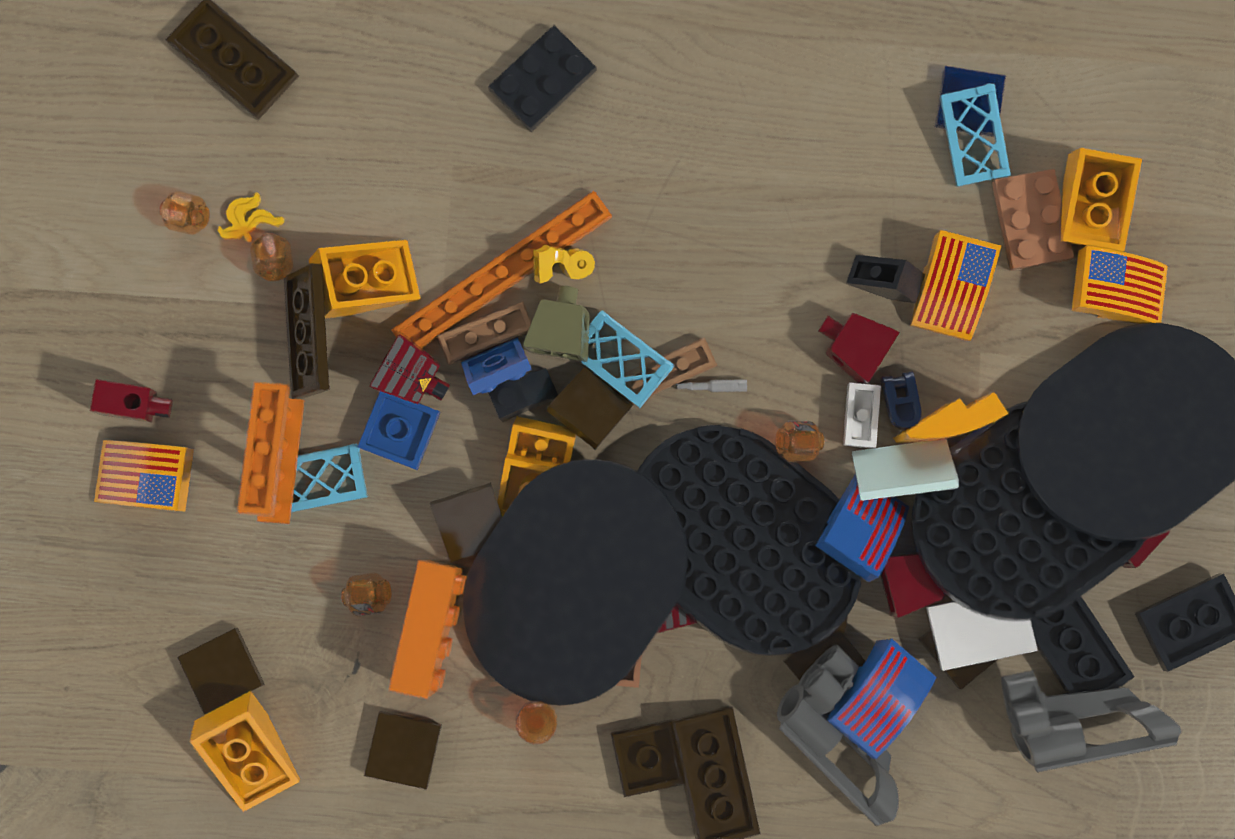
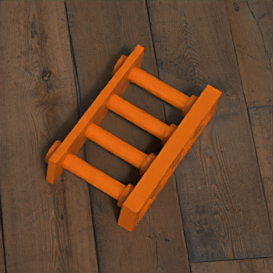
(271, 454)

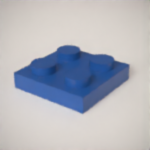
(496, 366)
(399, 430)

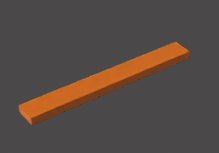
(502, 271)

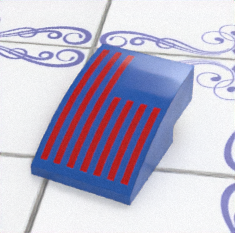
(863, 531)
(882, 698)

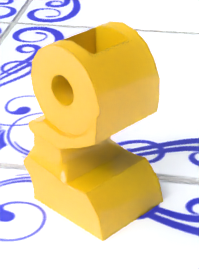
(574, 263)

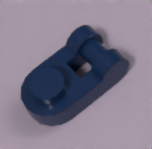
(902, 411)

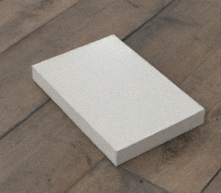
(971, 638)

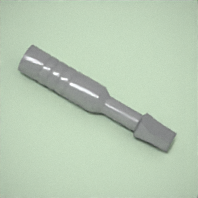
(717, 385)

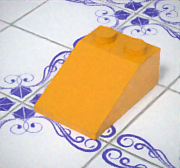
(1098, 198)
(366, 277)
(244, 751)

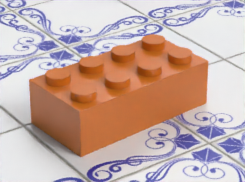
(427, 629)

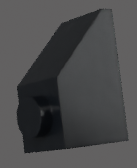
(886, 277)
(523, 394)

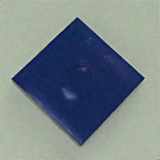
(960, 79)

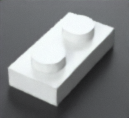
(861, 415)

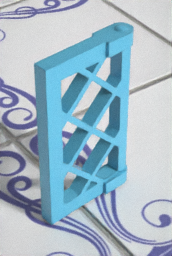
(951, 125)
(645, 351)
(335, 496)

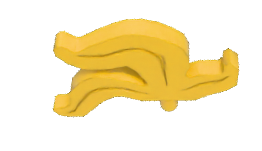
(236, 215)

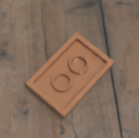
(1031, 219)

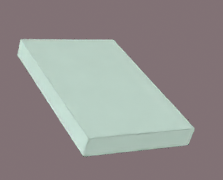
(904, 469)

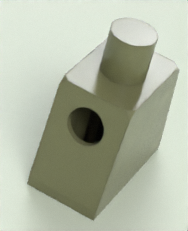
(560, 328)

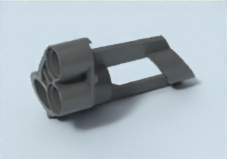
(804, 721)
(1049, 727)

